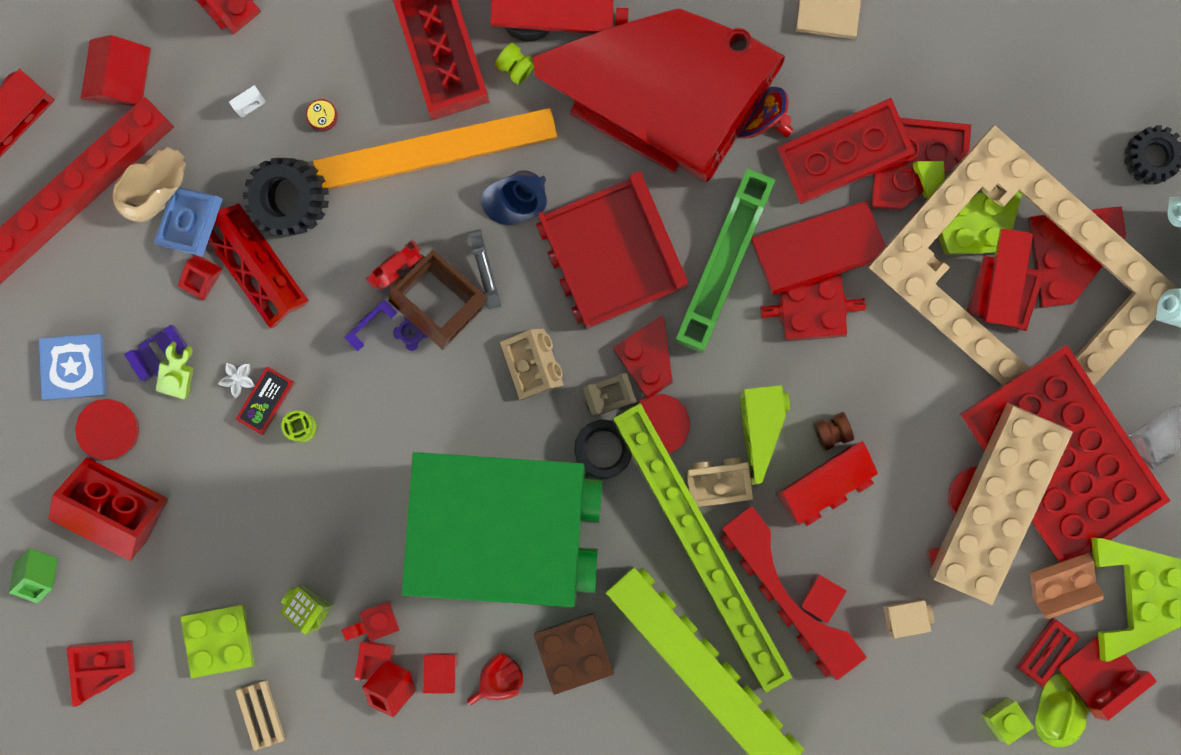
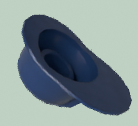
(515, 198)

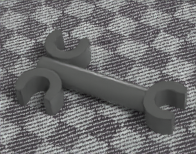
(484, 268)

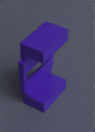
(353, 339)
(145, 361)

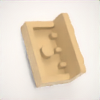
(720, 483)

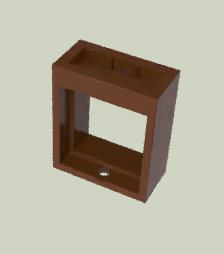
(450, 277)

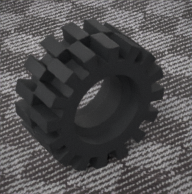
(1137, 159)

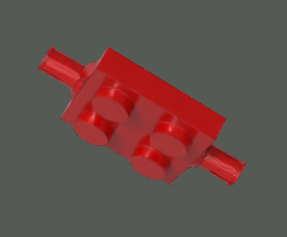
(814, 310)

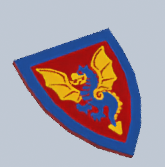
(769, 113)

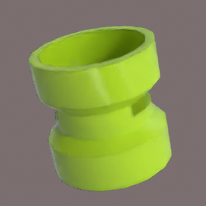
(515, 63)
(303, 430)

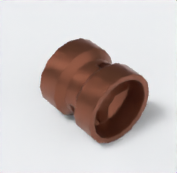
(833, 431)

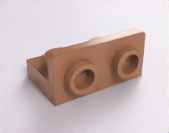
(1065, 586)

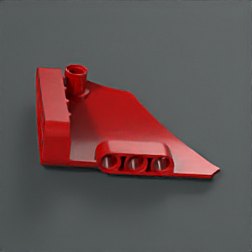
(667, 83)

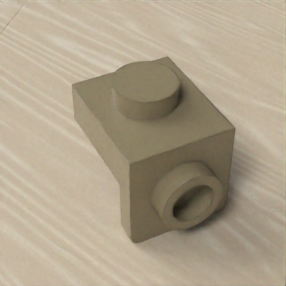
(609, 395)

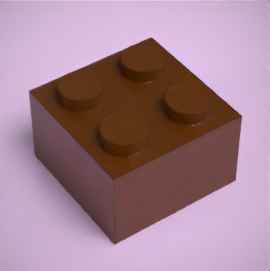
(573, 653)

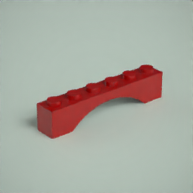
(832, 646)

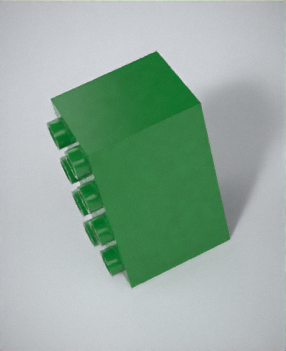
(499, 530)

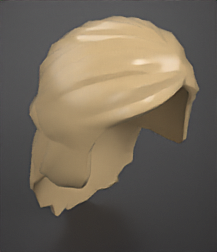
(148, 186)

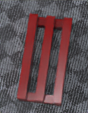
(1036, 646)

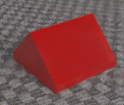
(115, 71)

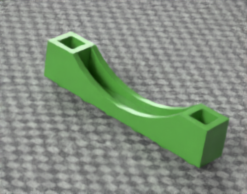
(724, 261)

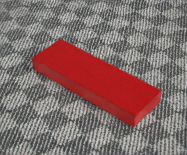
(1008, 277)

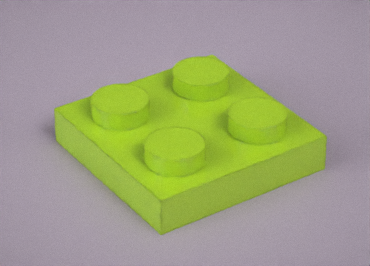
(217, 641)

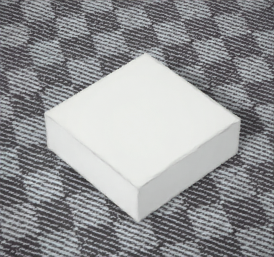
(247, 101)

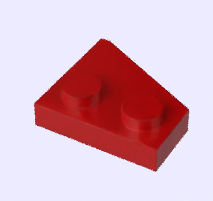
(647, 357)
(97, 667)

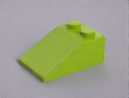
(762, 419)

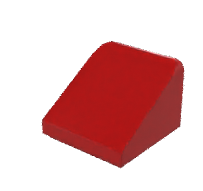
(199, 276)

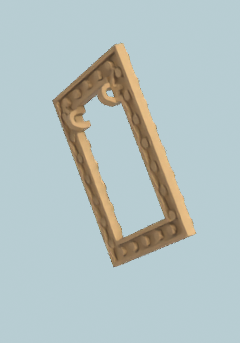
(997, 160)

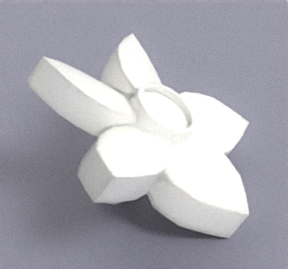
(237, 378)

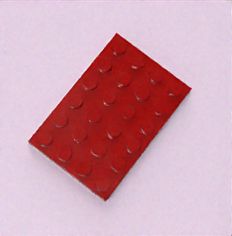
(1101, 476)

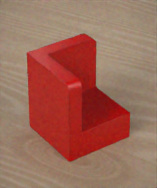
(823, 598)
(371, 657)
(439, 673)
(389, 688)

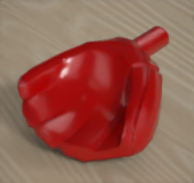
(498, 679)

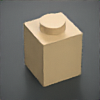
(908, 618)

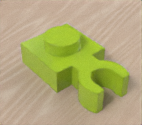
(173, 374)

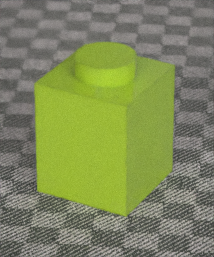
(1007, 721)

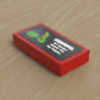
(265, 400)

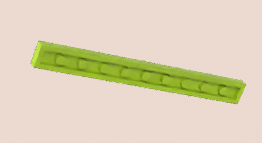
(702, 548)

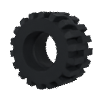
(262, 196)

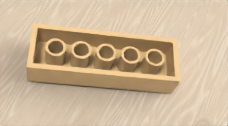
(1000, 503)

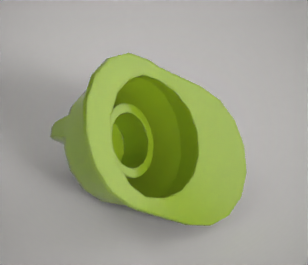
(1060, 713)

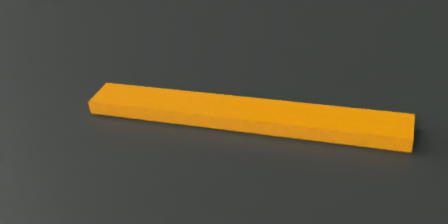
(437, 149)

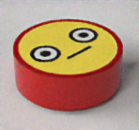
(321, 115)

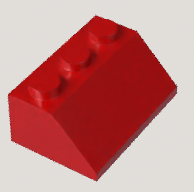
(828, 484)
(107, 508)

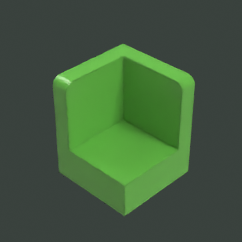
(33, 575)

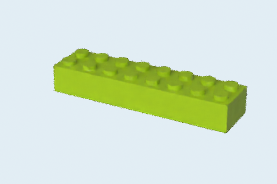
(698, 668)

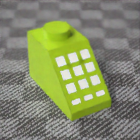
(305, 609)

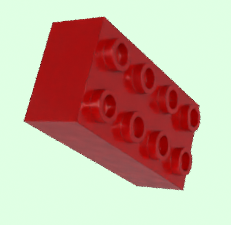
(442, 55)

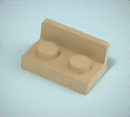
(532, 363)

